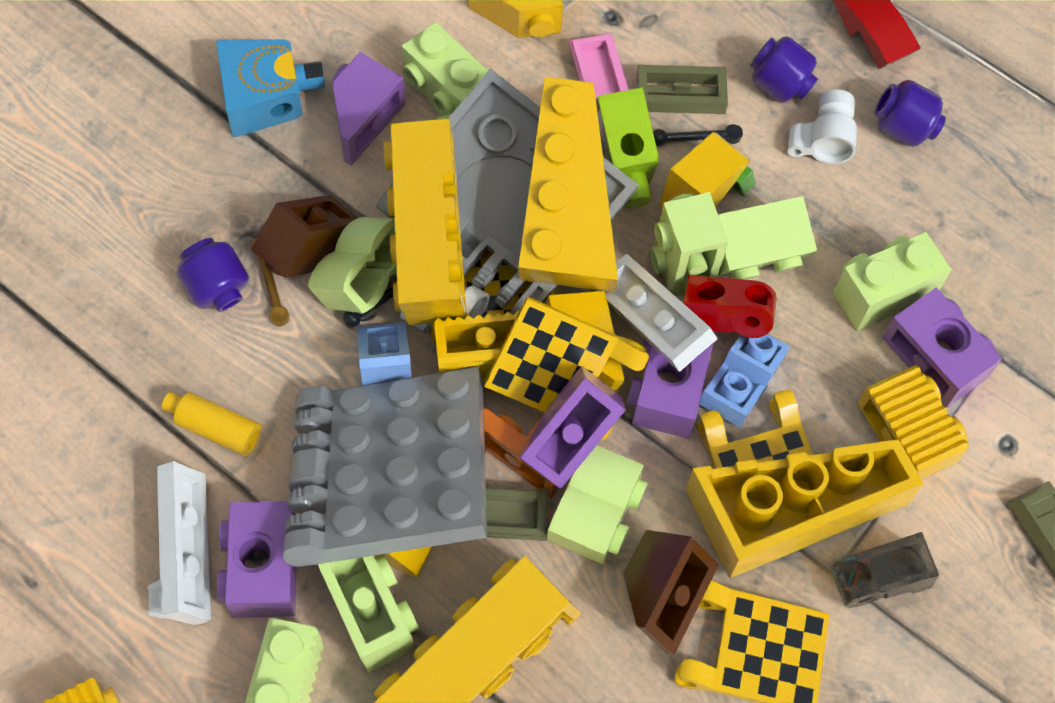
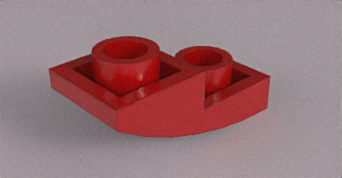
(881, 28)

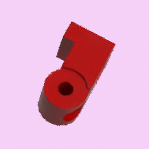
(732, 304)

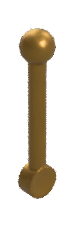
(278, 314)

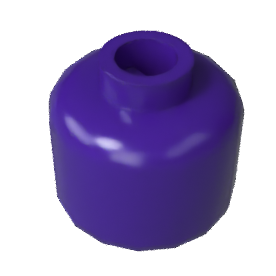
(784, 69)
(910, 113)
(212, 275)

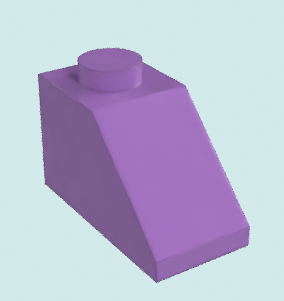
(365, 102)
(572, 427)

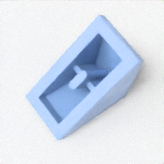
(383, 353)

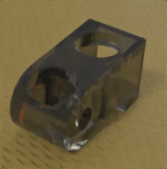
(885, 571)

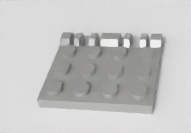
(494, 164)
(392, 473)

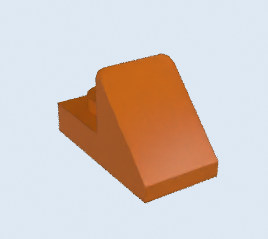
(505, 442)

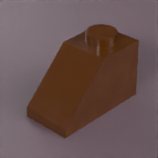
(301, 234)
(667, 585)

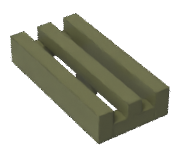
(683, 96)

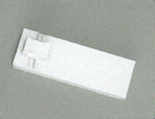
(658, 315)
(183, 547)

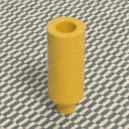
(213, 422)

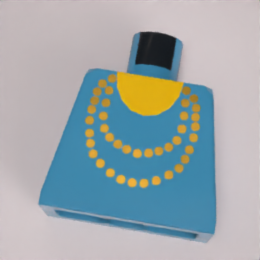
(263, 83)

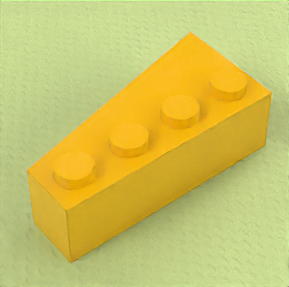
(567, 209)
(426, 222)
(793, 502)
(485, 640)

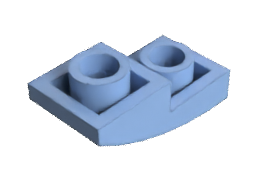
(743, 377)

